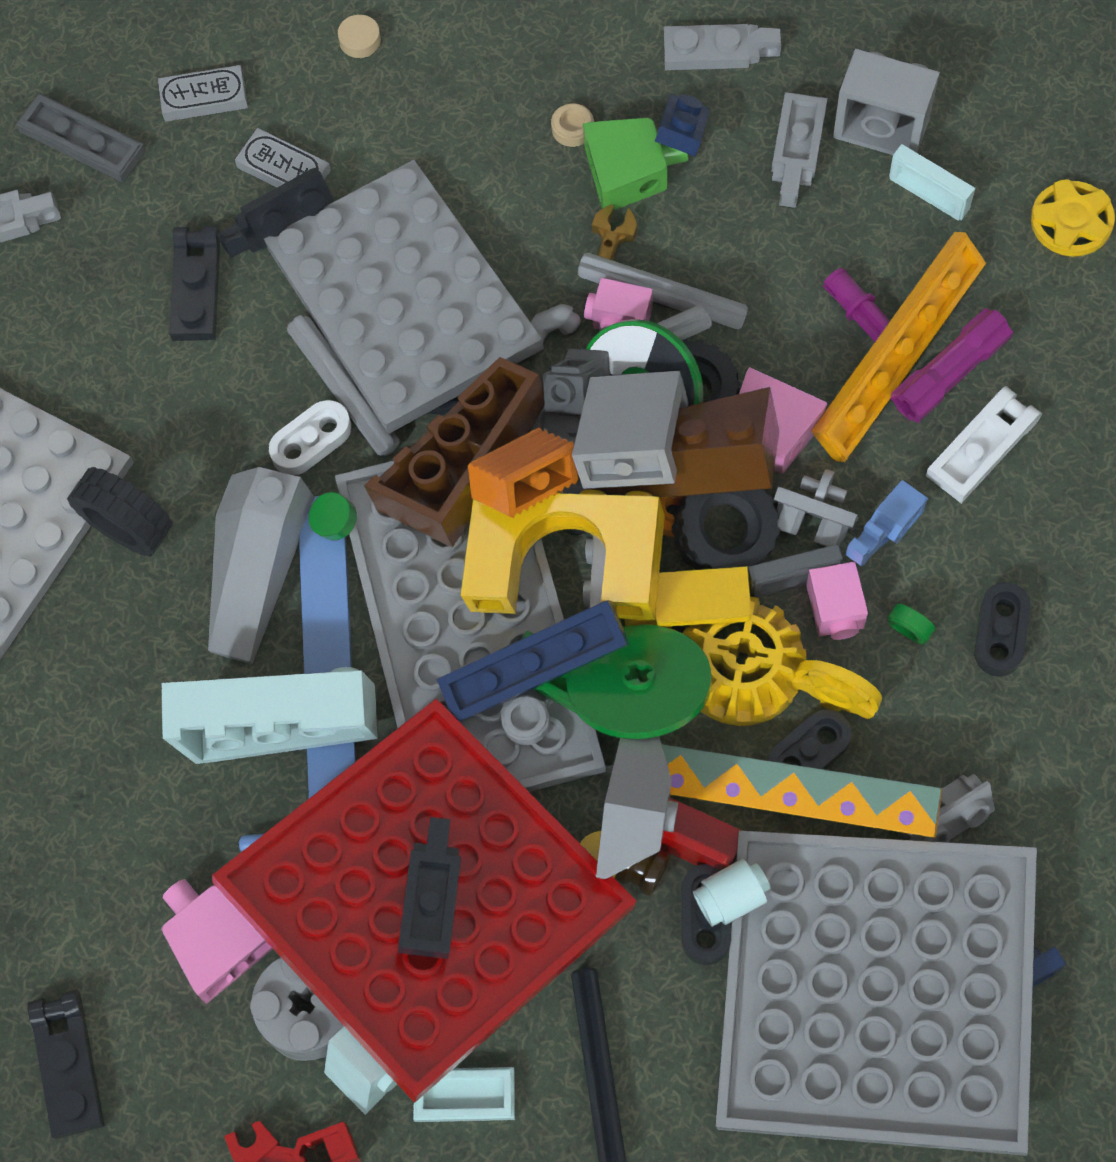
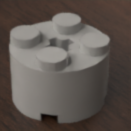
(282, 1024)

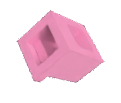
(618, 302)

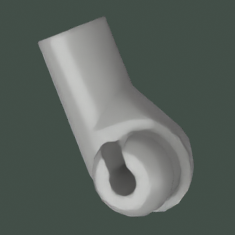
(556, 317)

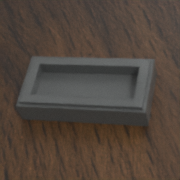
(790, 571)

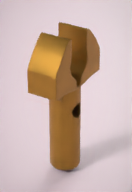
(612, 239)

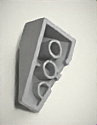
(251, 557)
(635, 806)

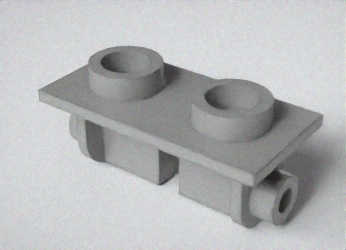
(964, 805)

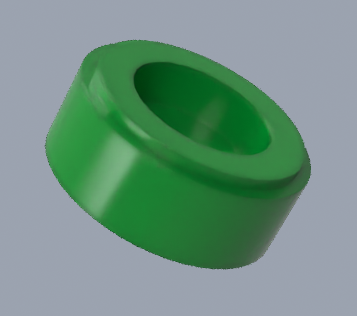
(332, 516)
(911, 624)

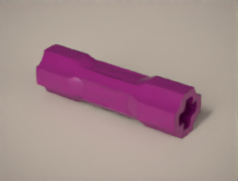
(929, 385)

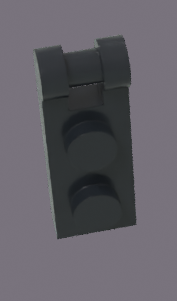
(194, 285)
(66, 1066)

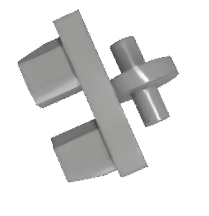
(834, 520)

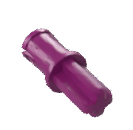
(856, 303)

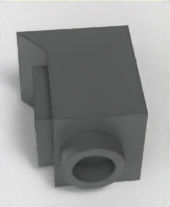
(568, 380)

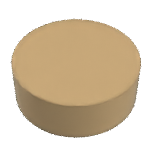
(359, 36)
(568, 124)

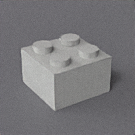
(884, 102)

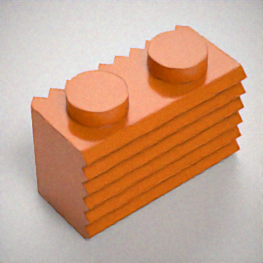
(523, 472)

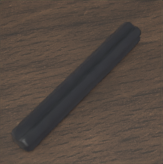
(598, 1066)

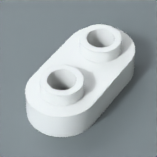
(306, 435)

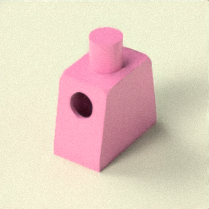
(795, 414)
(210, 938)

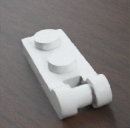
(982, 445)

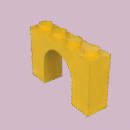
(626, 525)

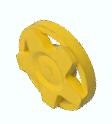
(1073, 217)
(838, 688)

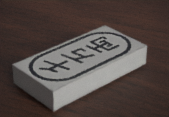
(202, 93)
(276, 159)

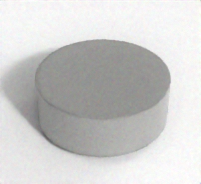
(525, 720)

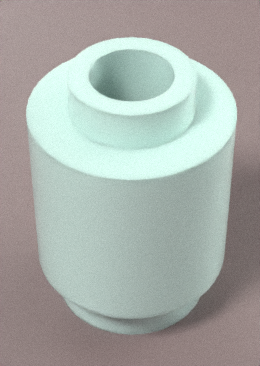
(732, 892)

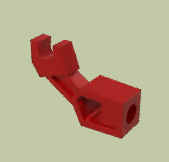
(268, 1149)

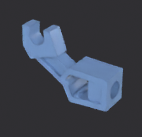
(888, 522)

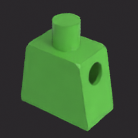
(627, 160)

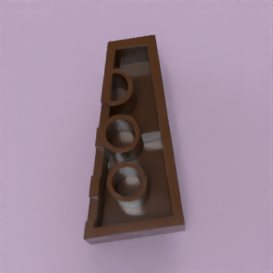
(720, 447)
(431, 479)

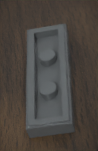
(81, 137)

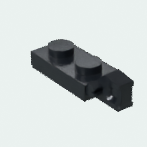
(275, 211)
(430, 894)

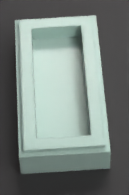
(931, 182)
(469, 1096)

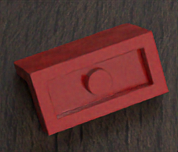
(701, 838)

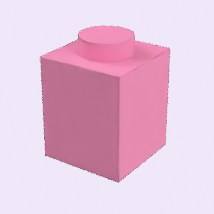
(837, 600)

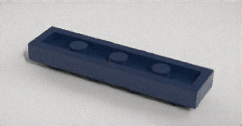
(533, 661)

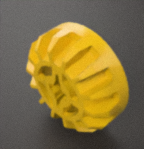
(736, 695)

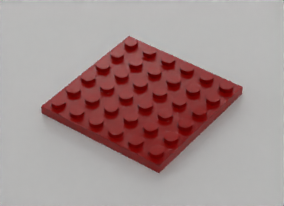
(334, 886)

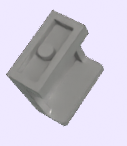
(629, 430)

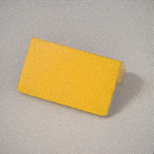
(703, 597)

